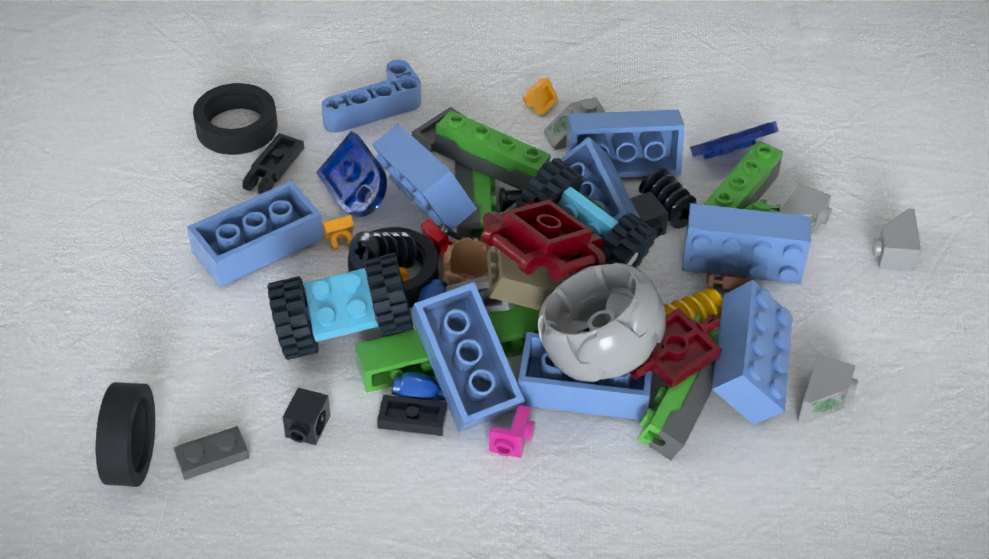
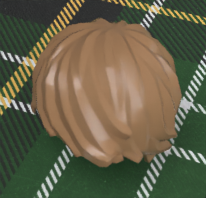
(465, 261)

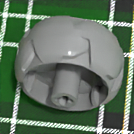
(621, 316)

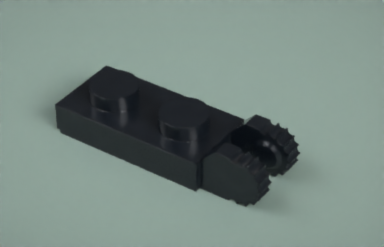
(273, 163)

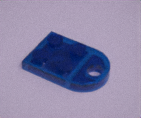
(734, 141)
(352, 174)

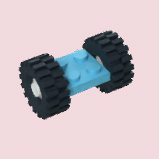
(561, 184)
(339, 306)

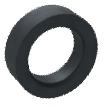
(241, 139)
(426, 257)
(125, 434)

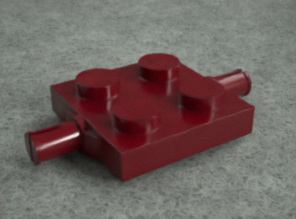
(682, 350)

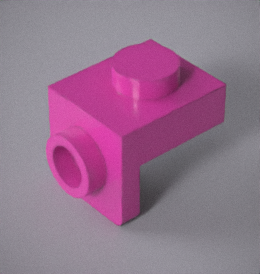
(512, 441)

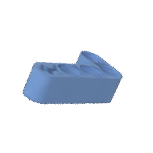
(374, 102)

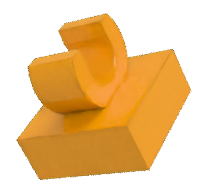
(541, 96)
(338, 228)

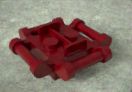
(543, 237)

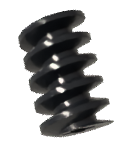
(670, 195)
(375, 244)

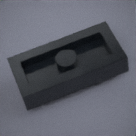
(412, 415)

